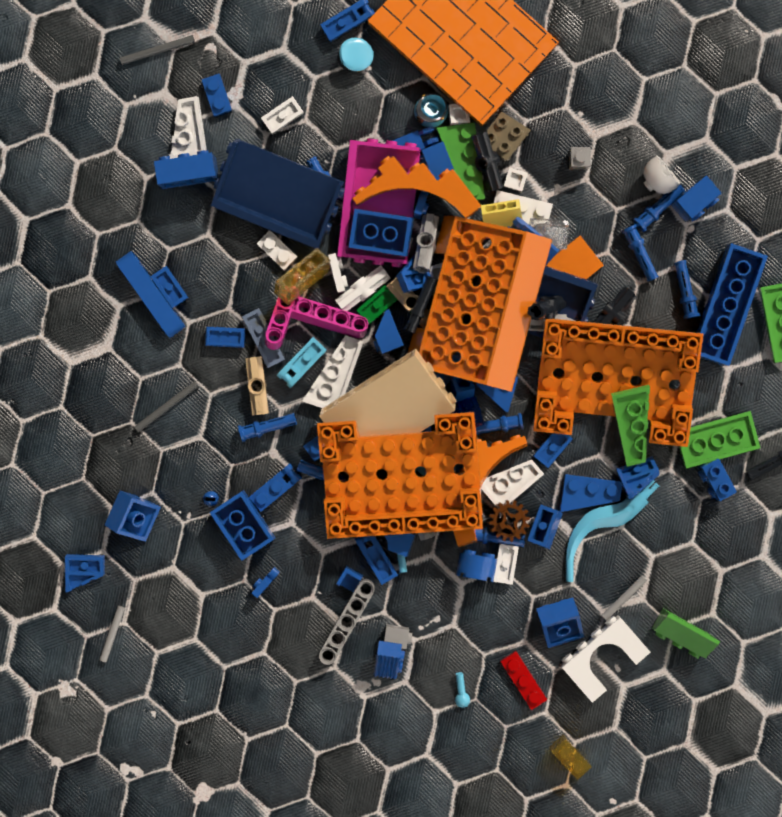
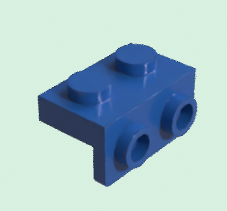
(717, 479)

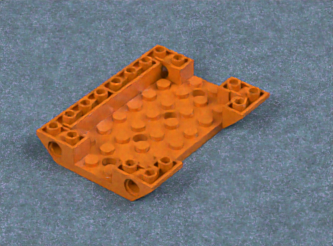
(497, 307)
(618, 355)
(403, 499)

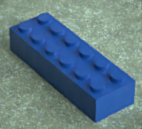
(729, 303)

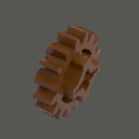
(497, 526)

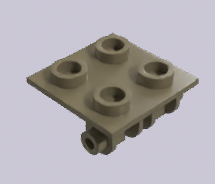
(506, 135)

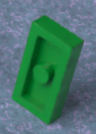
(377, 304)

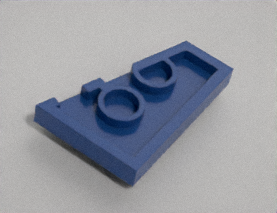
(587, 492)

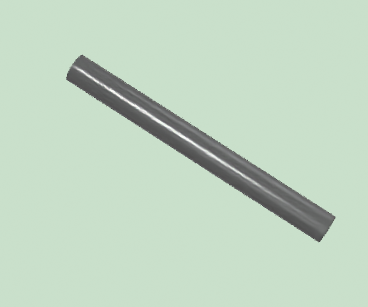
(157, 49)
(166, 406)

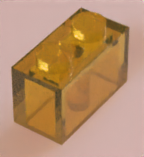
(570, 757)

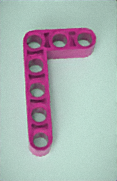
(312, 317)

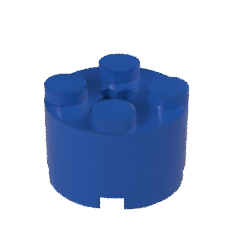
(477, 566)

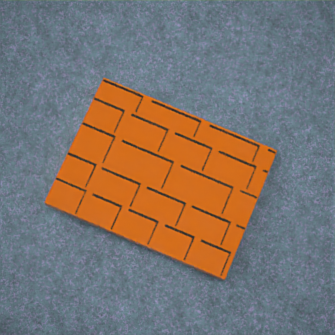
(467, 47)

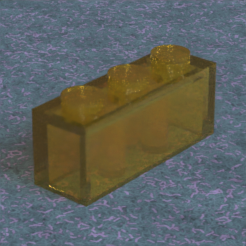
(302, 276)

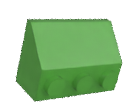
(684, 634)

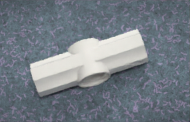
(363, 288)

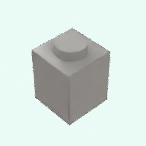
(579, 158)
(398, 634)

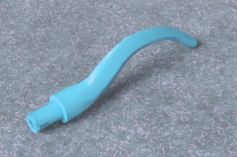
(602, 517)

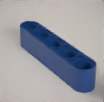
(150, 294)

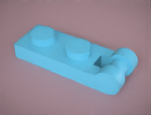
(302, 362)

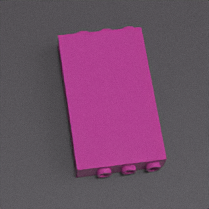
(362, 166)

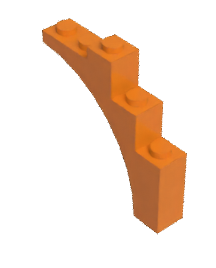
(420, 178)
(488, 459)

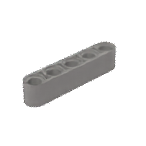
(344, 630)

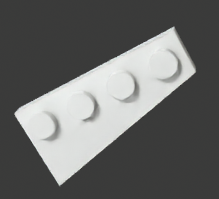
(336, 374)

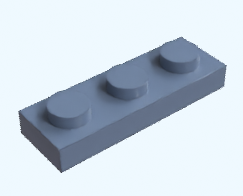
(257, 327)

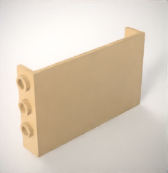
(394, 400)

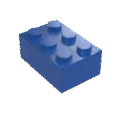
(186, 169)
(381, 232)
(242, 525)

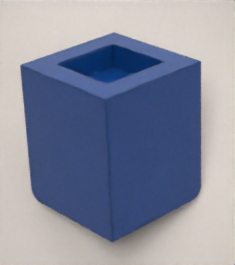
(349, 578)

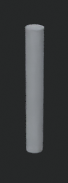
(624, 597)
(112, 633)

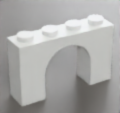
(578, 663)

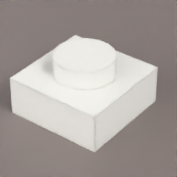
(457, 115)
(515, 179)

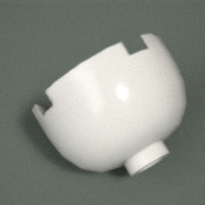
(659, 177)

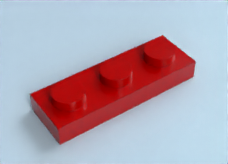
(523, 680)

